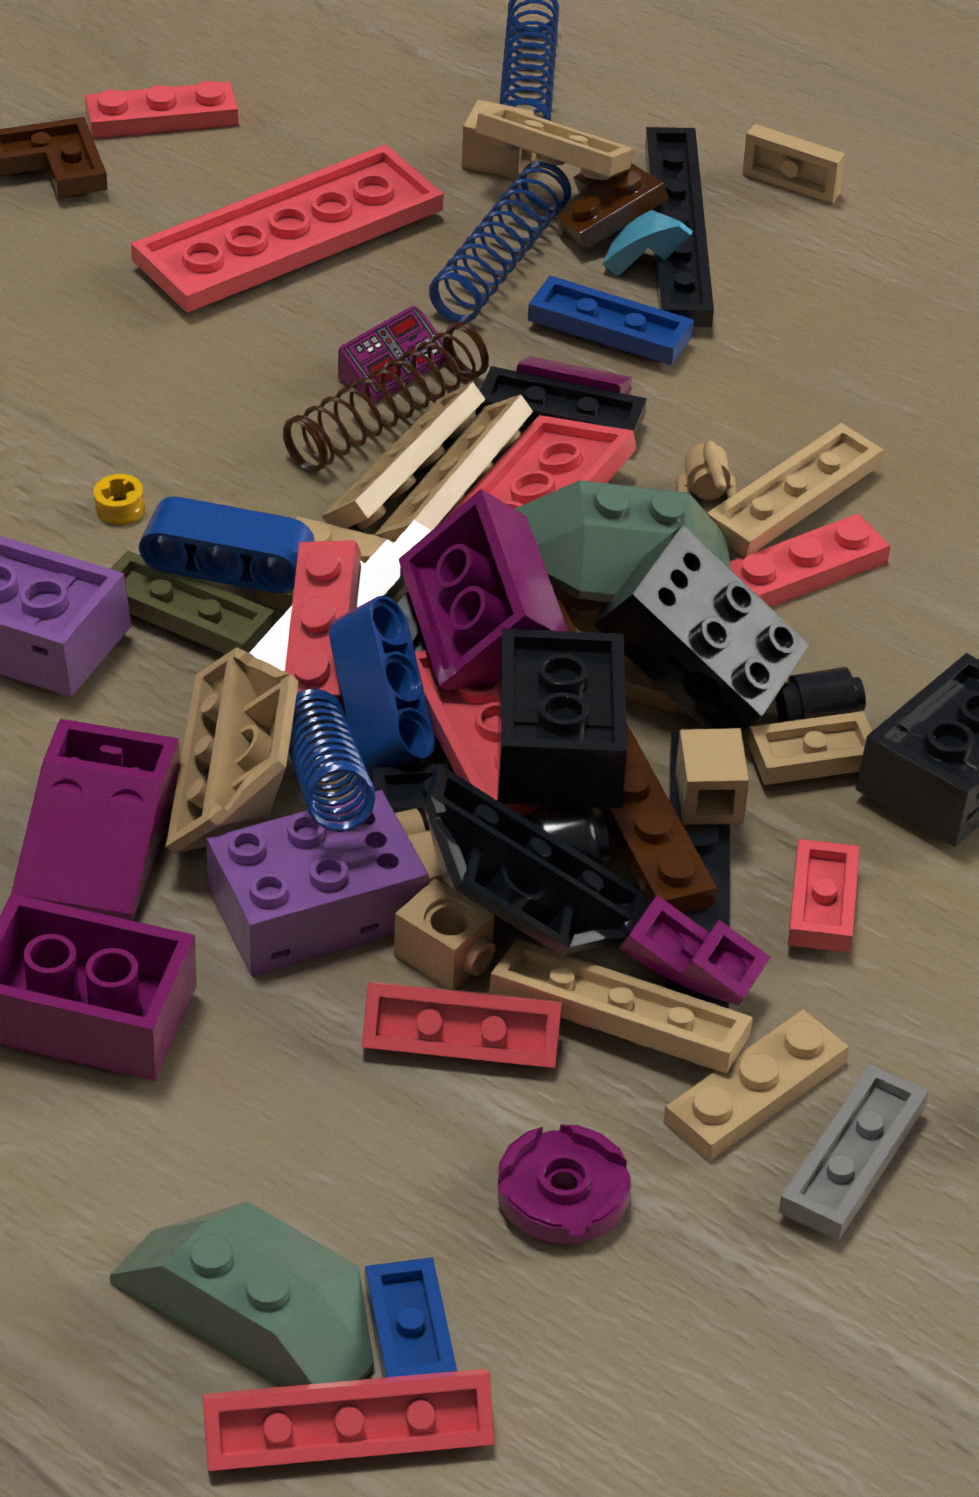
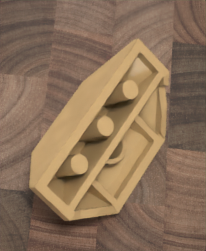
(232, 749)

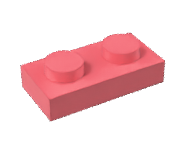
(823, 896)

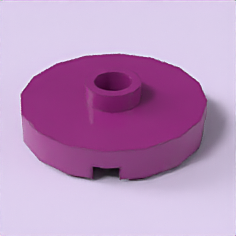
(568, 1159)

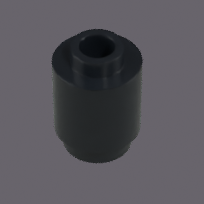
(820, 695)

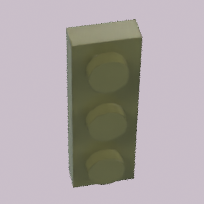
(193, 607)

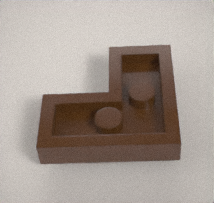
(61, 148)
(610, 204)

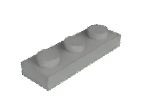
(853, 1152)

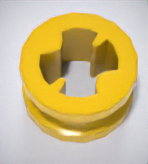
(122, 511)

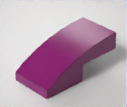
(708, 962)

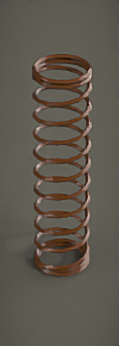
(316, 429)

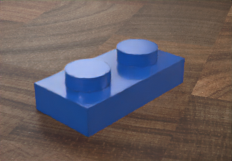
(409, 1318)

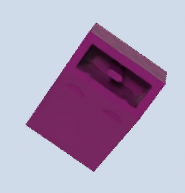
(98, 817)

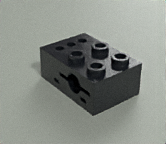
(702, 634)
(561, 719)
(928, 756)

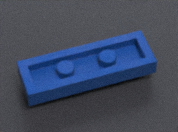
(610, 320)

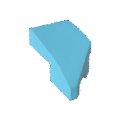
(647, 231)

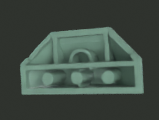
(601, 531)
(256, 1294)

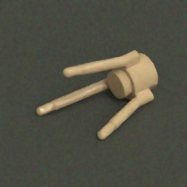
(707, 473)

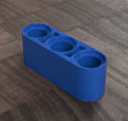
(224, 544)
(382, 684)

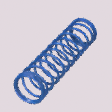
(530, 32)
(521, 180)
(329, 763)

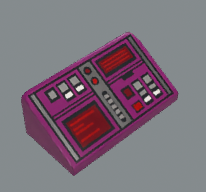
(385, 344)

